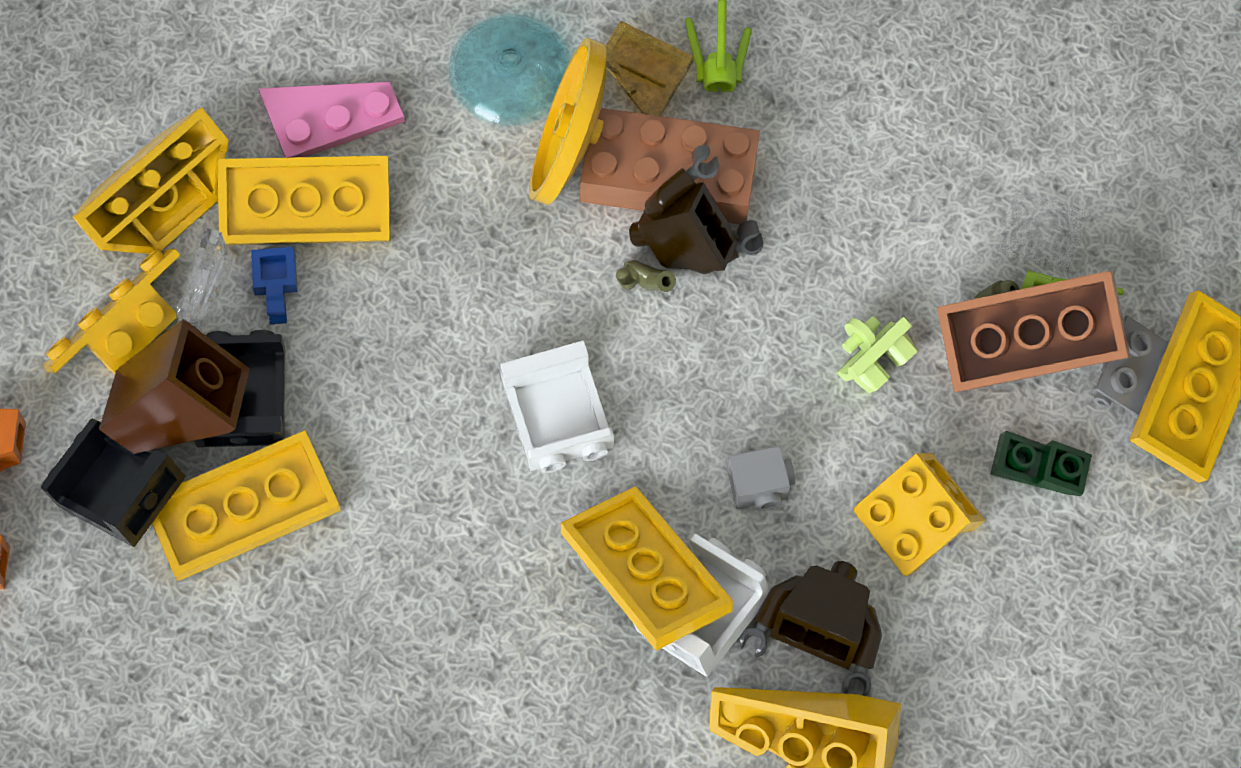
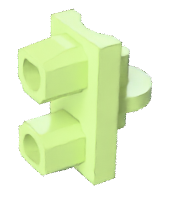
(889, 340)

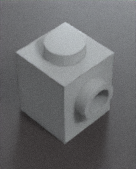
(760, 478)

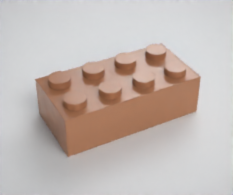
(645, 150)
(1033, 331)

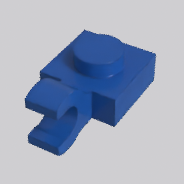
(274, 276)

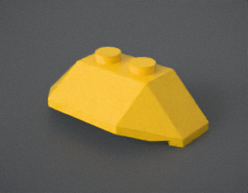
(157, 189)

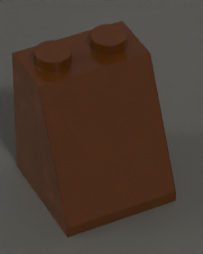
(175, 392)

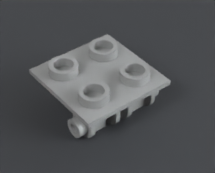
(1130, 379)

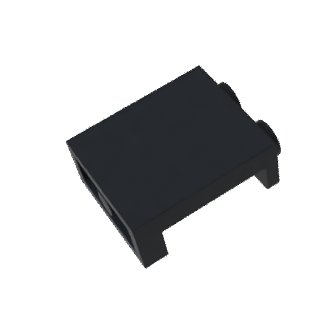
(263, 402)
(112, 485)

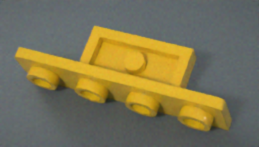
(125, 323)

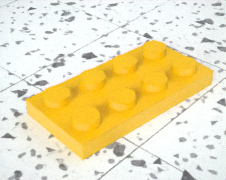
(304, 200)
(1194, 389)
(244, 505)
(646, 568)

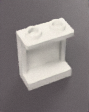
(556, 407)
(746, 587)

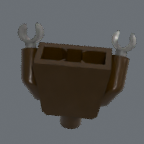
(687, 225)
(825, 617)

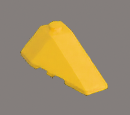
(808, 726)

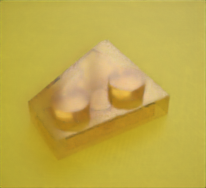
(646, 67)

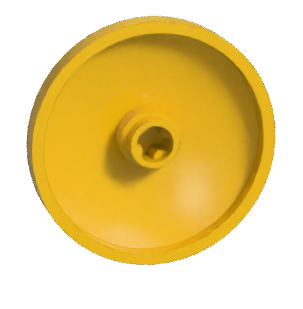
(570, 122)

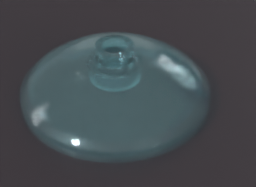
(508, 89)

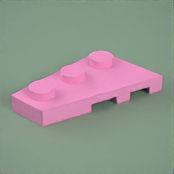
(328, 115)

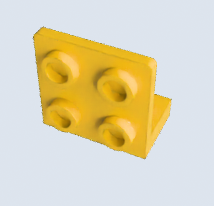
(917, 512)

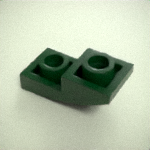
(1041, 465)

